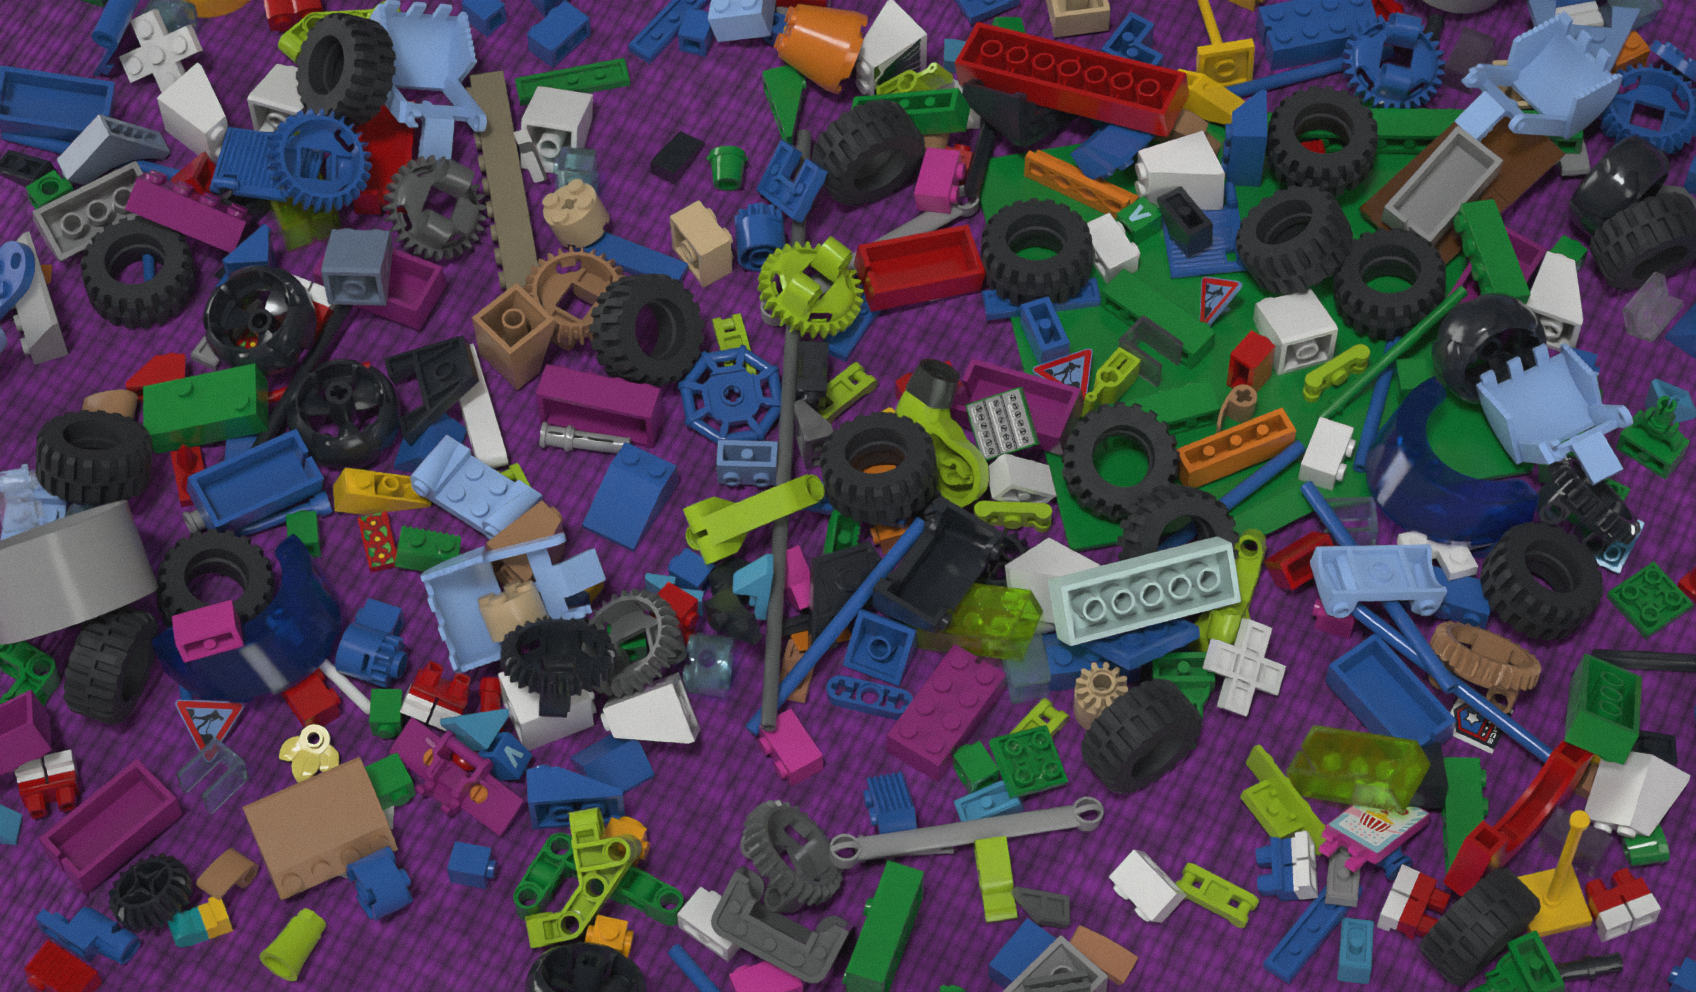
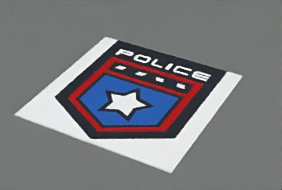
(1474, 727)

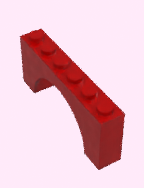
(1494, 846)

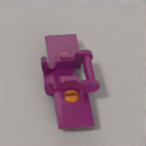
(450, 784)

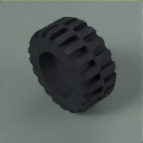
(346, 67)
(1325, 111)
(869, 152)
(1036, 225)
(1294, 239)
(1646, 240)
(1389, 254)
(143, 302)
(677, 323)
(1121, 422)
(93, 457)
(885, 494)
(1165, 504)
(214, 554)
(1524, 600)
(110, 664)
(1141, 735)
(1480, 926)

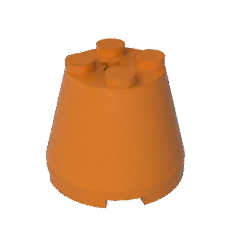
(821, 43)

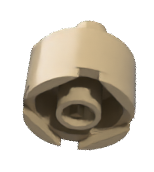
(575, 214)
(511, 608)

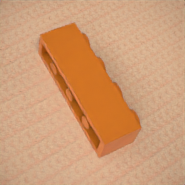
(1235, 448)

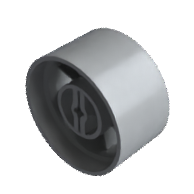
(71, 571)

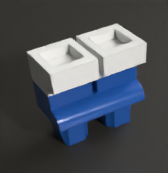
(1292, 868)

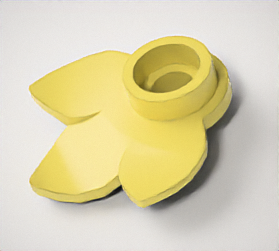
(308, 757)

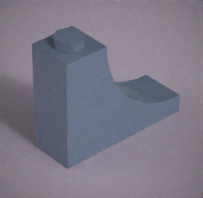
(106, 145)

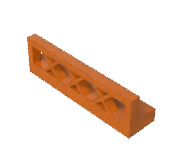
(1074, 184)

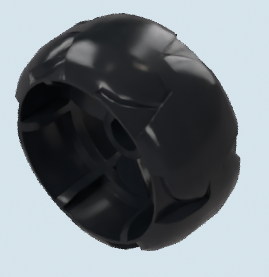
(1619, 179)
(1471, 334)
(278, 343)
(348, 389)
(584, 969)

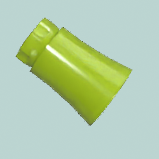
(293, 945)

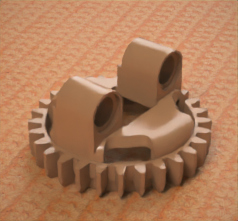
(588, 283)
(1486, 661)

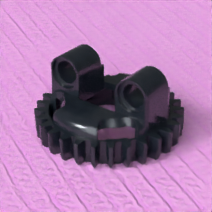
(1596, 506)
(558, 651)

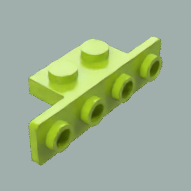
(1277, 802)

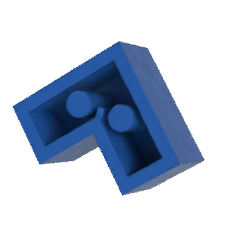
(1134, 41)

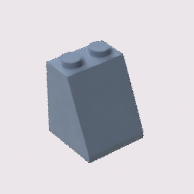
(357, 267)

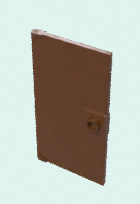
(1524, 163)

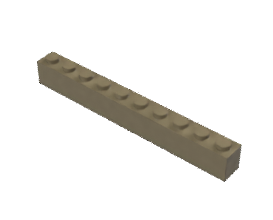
(503, 181)

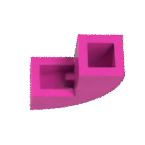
(797, 578)

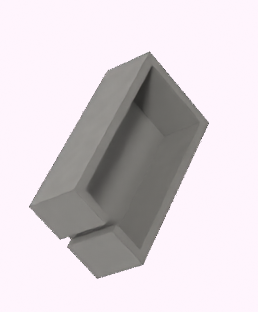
(1433, 195)

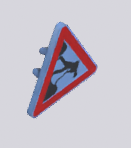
(1215, 296)
(1069, 370)
(208, 719)

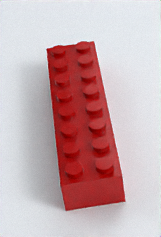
(1074, 78)

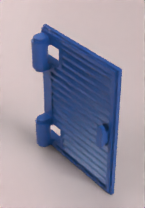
(244, 164)
(1213, 259)

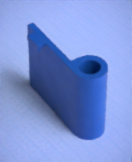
(111, 29)

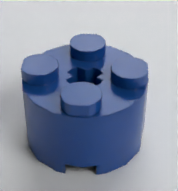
(379, 884)

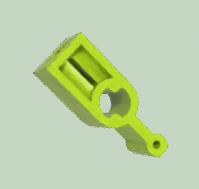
(910, 81)
(1112, 380)
(995, 879)

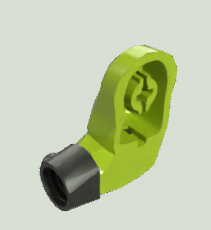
(927, 400)

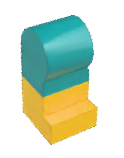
(200, 923)

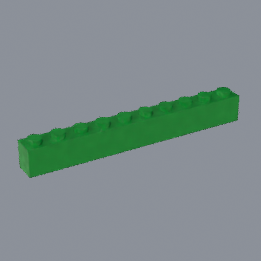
(1415, 129)

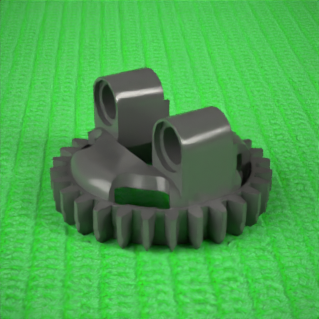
(429, 228)
(629, 619)
(766, 839)

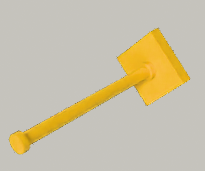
(1224, 62)
(1558, 889)

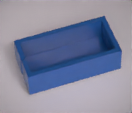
(1309, 29)
(51, 102)
(255, 483)
(1388, 694)

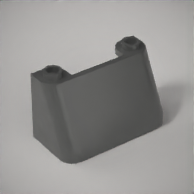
(774, 936)

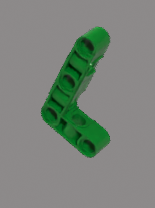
(25, 664)
(635, 888)

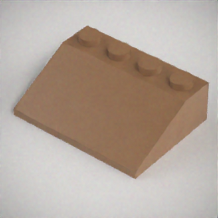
(318, 827)

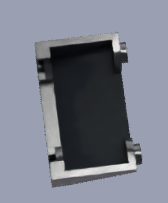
(1013, 114)
(938, 568)

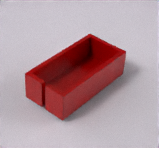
(391, 147)
(919, 267)

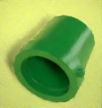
(727, 167)
(1646, 849)

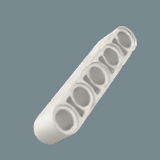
(482, 423)

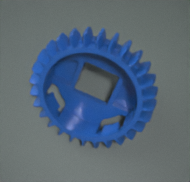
(1393, 81)
(1656, 91)
(343, 168)

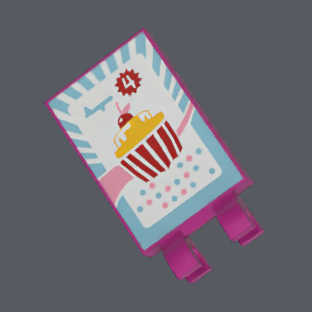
(1371, 833)

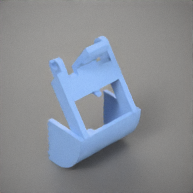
(435, 56)
(1549, 74)
(1549, 406)
(465, 578)

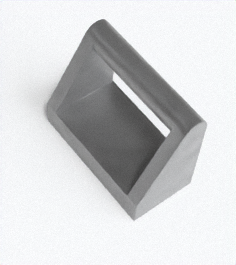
(810, 433)

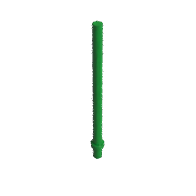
(1336, 404)

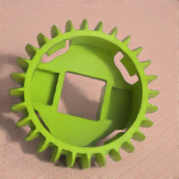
(802, 293)

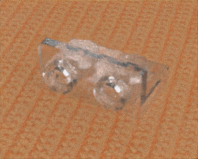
(1650, 309)
(18, 500)

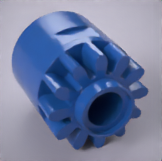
(758, 234)
(371, 655)

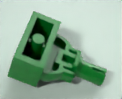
(1654, 440)
(1187, 673)
(1524, 969)

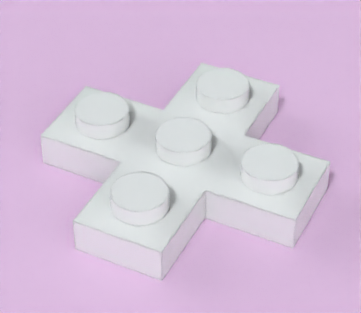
(159, 51)
(1454, 558)
(1244, 667)

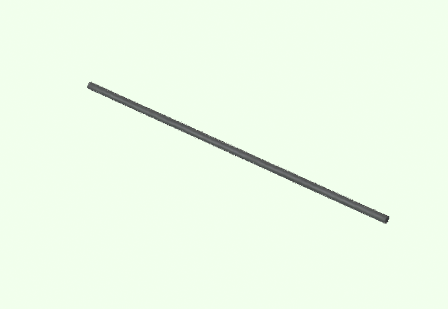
(783, 475)

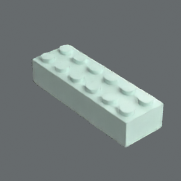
(1144, 590)

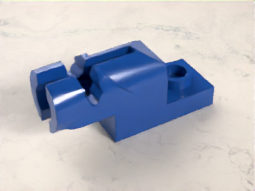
(90, 934)

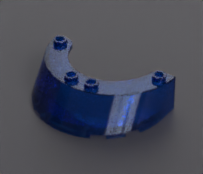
(1429, 495)
(279, 644)

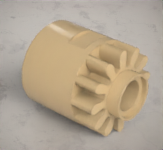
(1096, 691)

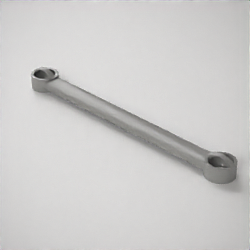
(923, 223)
(965, 832)

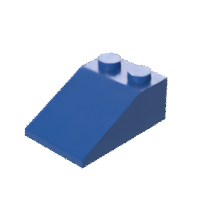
(631, 496)
(560, 791)

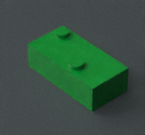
(206, 408)
(1603, 709)
(885, 930)

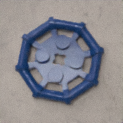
(717, 386)

